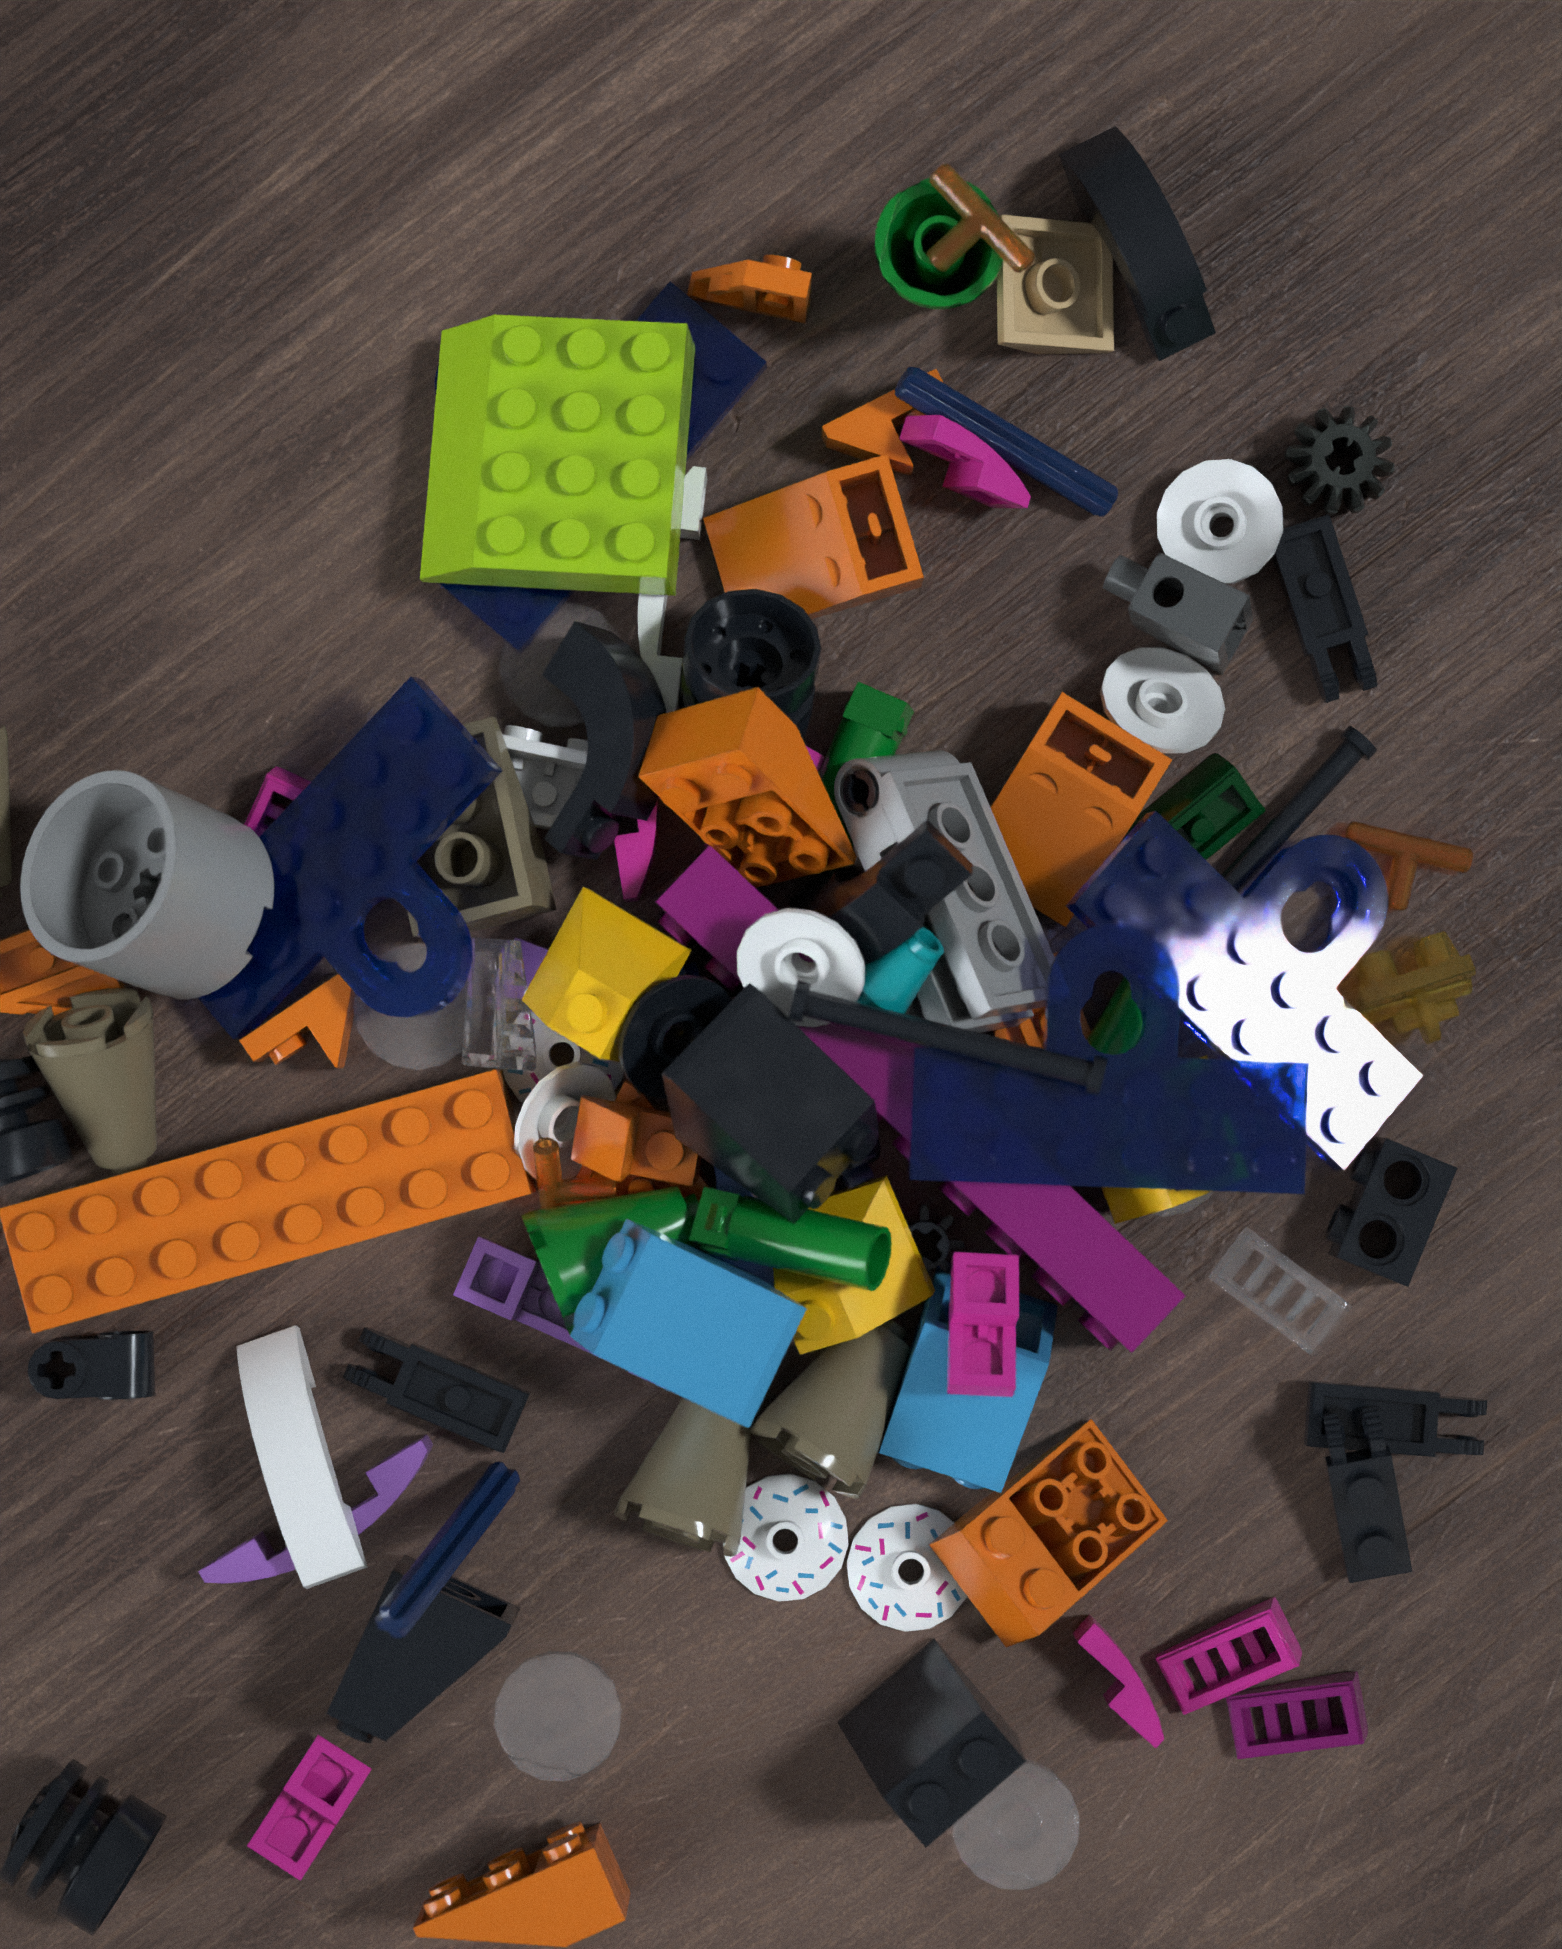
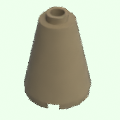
(102, 1072)
(838, 1409)
(692, 1481)

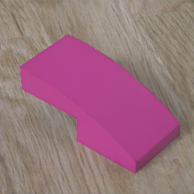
(973, 467)
(636, 855)
(983, 1324)
(1127, 1694)
(309, 1807)

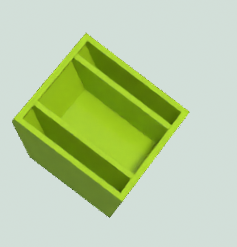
(559, 454)

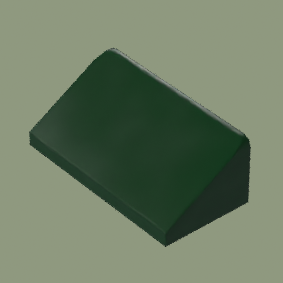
(1208, 805)

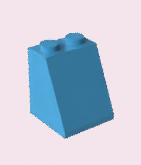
(687, 1322)
(965, 1434)

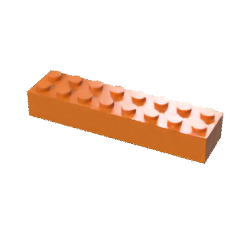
(265, 1200)

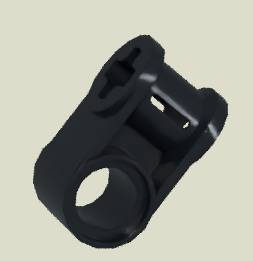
(106, 1366)

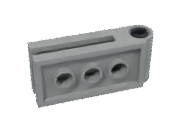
(988, 928)

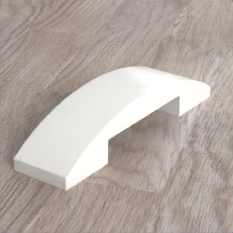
(653, 607)
(296, 1458)

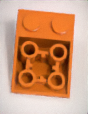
(820, 540)
(747, 787)
(1073, 801)
(1049, 1535)
(533, 1898)

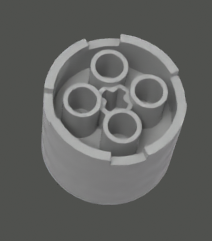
(145, 885)

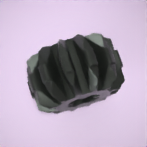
(1358, 477)

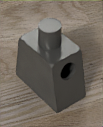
(1202, 625)

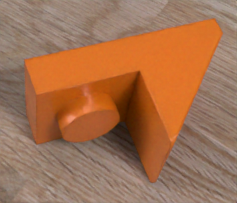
(872, 432)
(323, 1011)
(631, 1140)

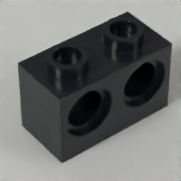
(1406, 1217)

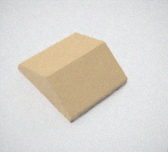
(1063, 296)

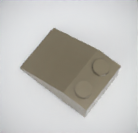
(492, 853)

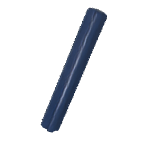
(1009, 441)
(447, 1550)

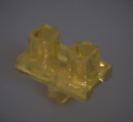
(1417, 997)

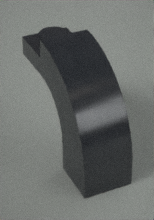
(1144, 239)
(619, 713)
(893, 895)

